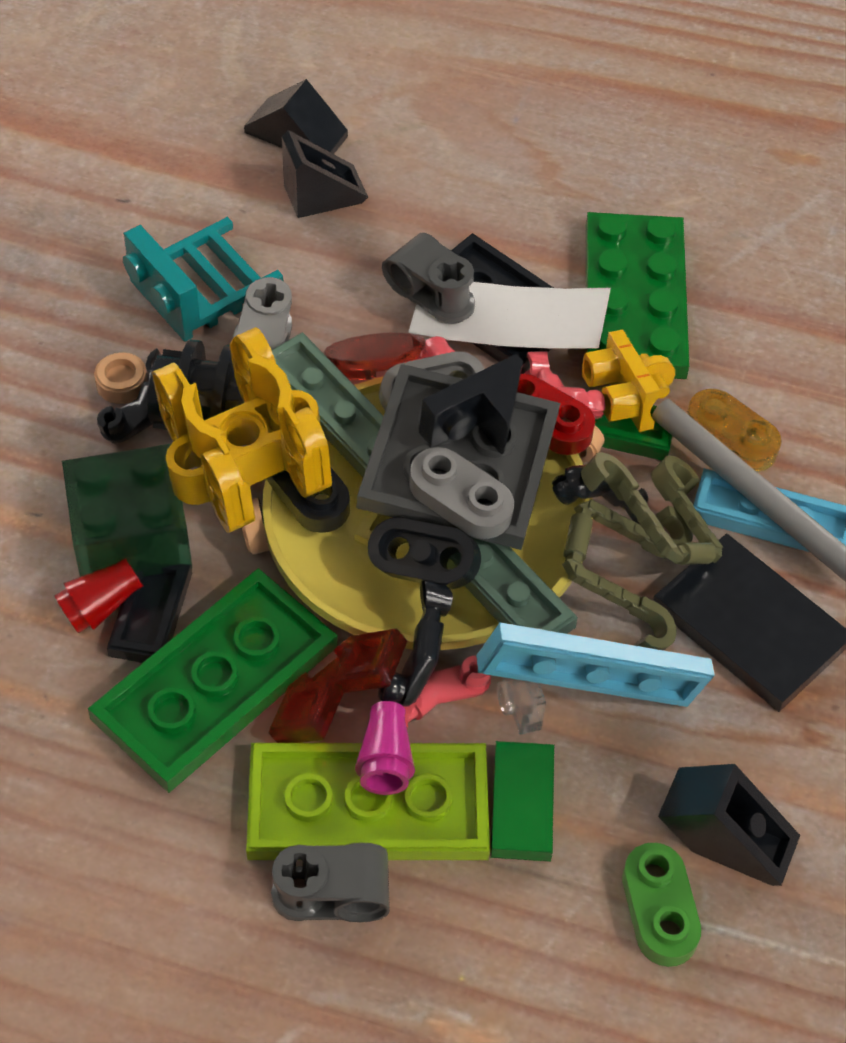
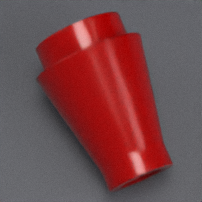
(97, 594)

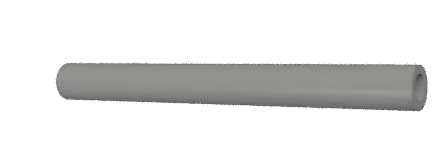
(752, 486)

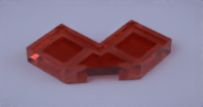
(310, 703)

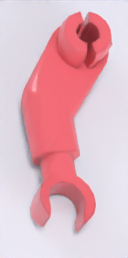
(540, 368)
(448, 686)

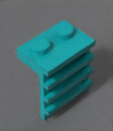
(172, 291)

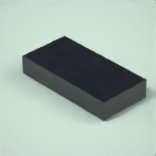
(150, 614)

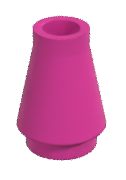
(385, 753)

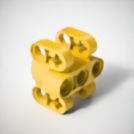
(273, 421)

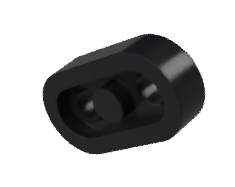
(310, 512)
(428, 552)

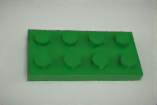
(647, 279)
(212, 679)

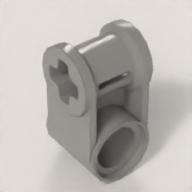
(267, 308)

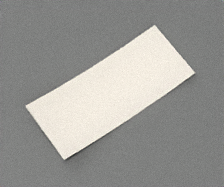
(524, 317)

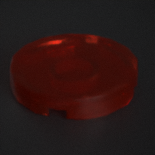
(366, 354)

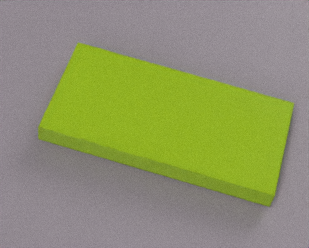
(316, 799)

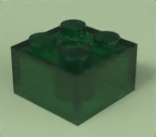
(127, 510)

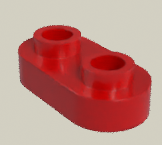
(568, 437)

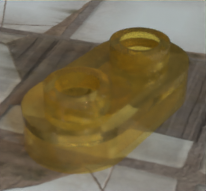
(734, 425)

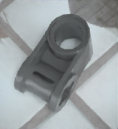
(432, 278)
(339, 881)

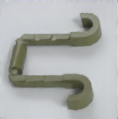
(673, 481)
(640, 607)

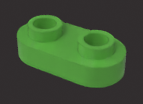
(661, 900)

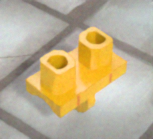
(633, 378)

